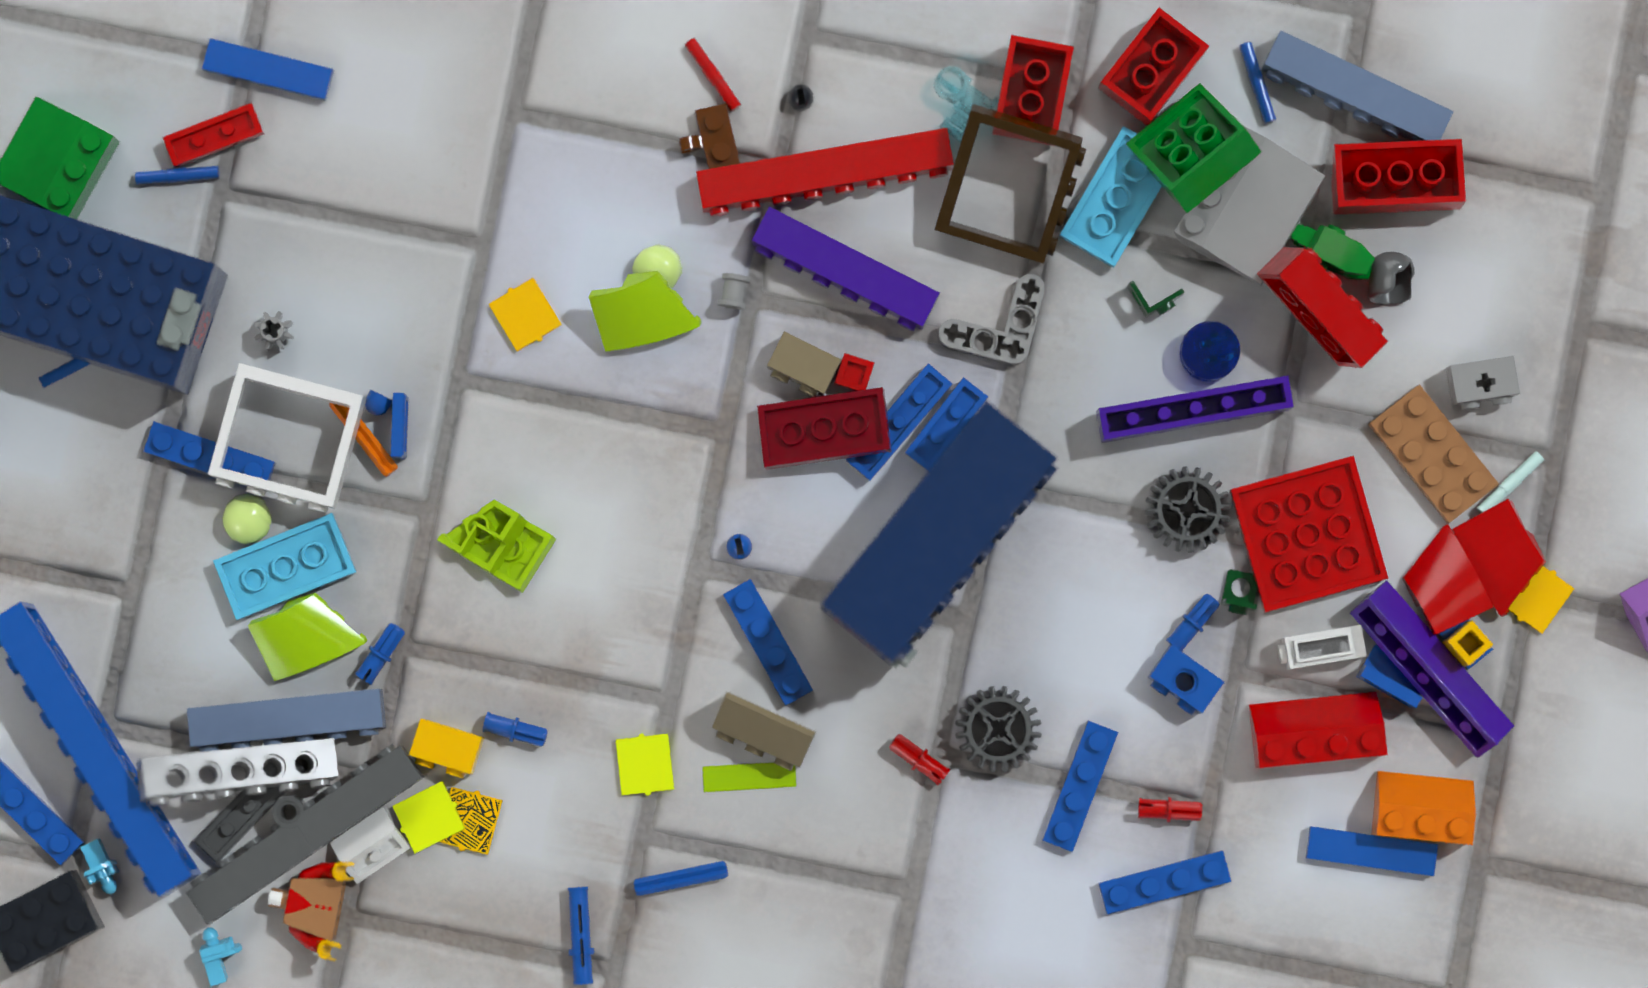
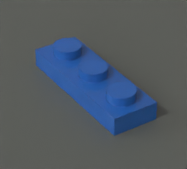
(946, 424)

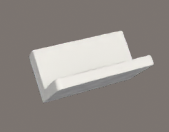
(370, 845)

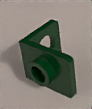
(1161, 307)
(1237, 604)

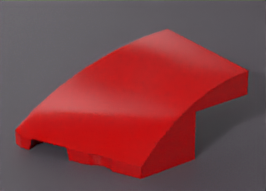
(1501, 553)
(1446, 583)

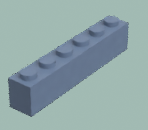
(1354, 90)
(286, 718)

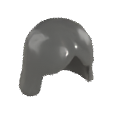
(1391, 279)

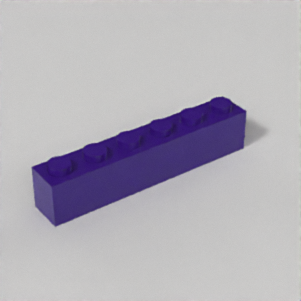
(844, 268)
(1194, 409)
(1432, 669)

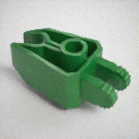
(1336, 250)

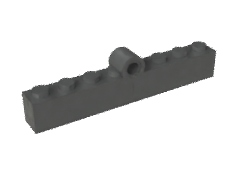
(305, 834)

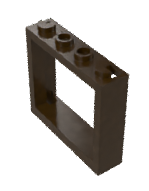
(1066, 185)

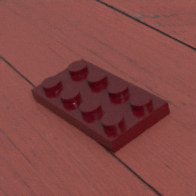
(824, 428)

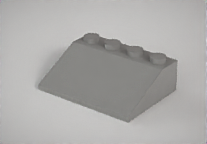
(1252, 211)

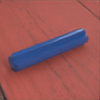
(680, 878)

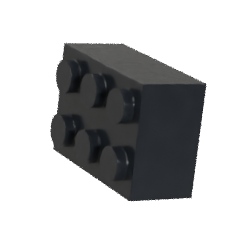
(46, 921)

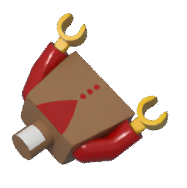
(314, 905)

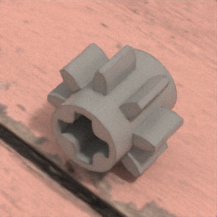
(265, 328)

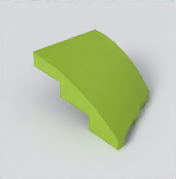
(640, 312)
(501, 544)
(302, 636)

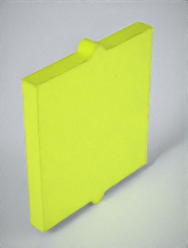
(644, 764)
(428, 817)

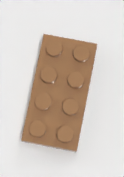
(1433, 454)

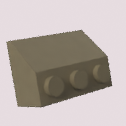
(762, 731)

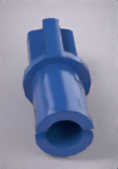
(1193, 622)
(380, 653)
(515, 729)

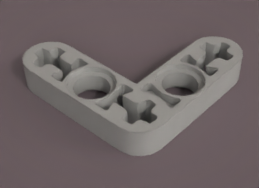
(1011, 333)

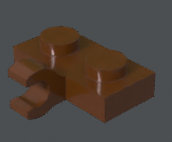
(715, 137)

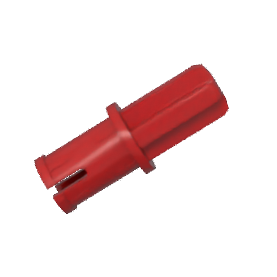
(919, 759)
(1169, 809)

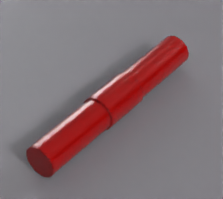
(713, 74)

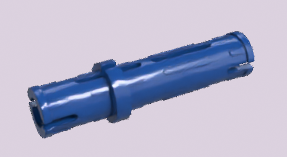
(581, 974)

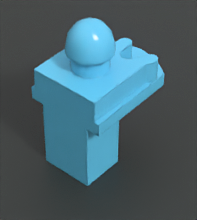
(100, 866)
(213, 952)

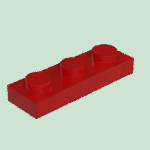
(213, 135)

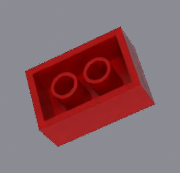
(1153, 66)
(1034, 82)

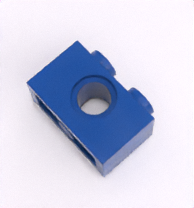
(1204, 683)

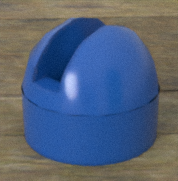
(377, 403)
(732, 548)

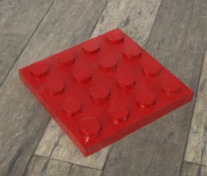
(1308, 534)

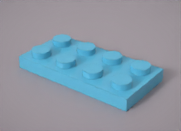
(1112, 203)
(284, 566)

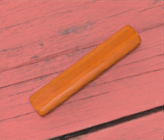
(368, 443)

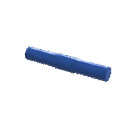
(1257, 82)
(177, 175)

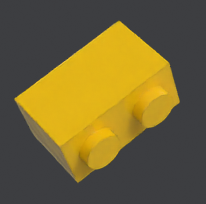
(446, 747)

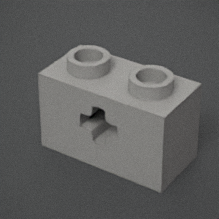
(1498, 371)

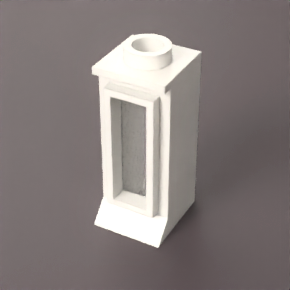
(1322, 647)

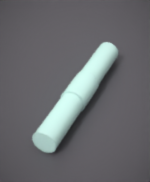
(1511, 482)

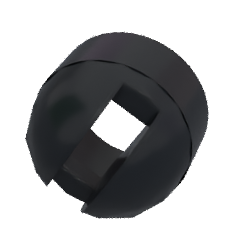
(794, 99)

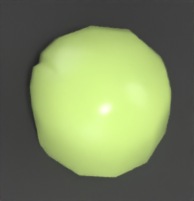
(659, 259)
(246, 518)

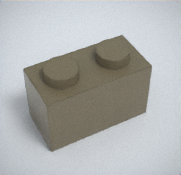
(803, 364)

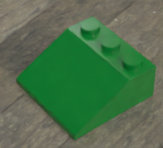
(1194, 147)
(56, 159)

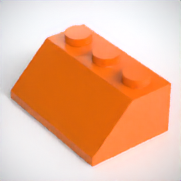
(1424, 808)

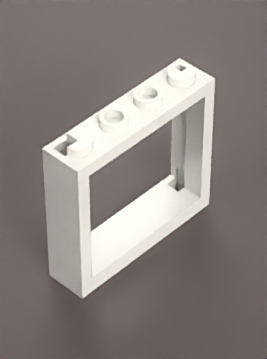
(302, 387)

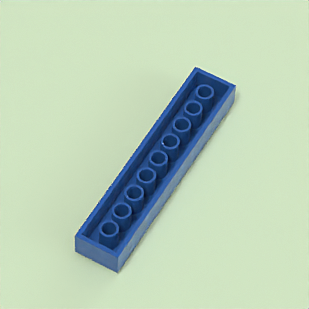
(94, 749)

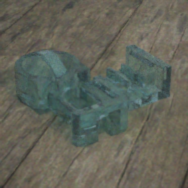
(966, 96)

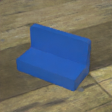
(1386, 677)

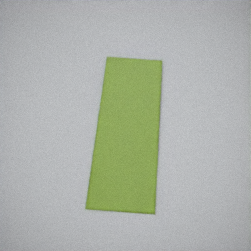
(747, 777)

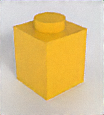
(1467, 643)

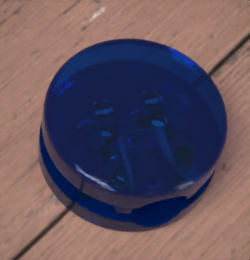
(1209, 351)

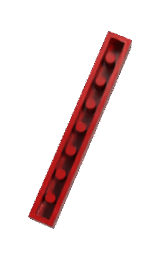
(824, 171)

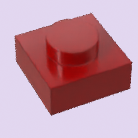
(854, 372)

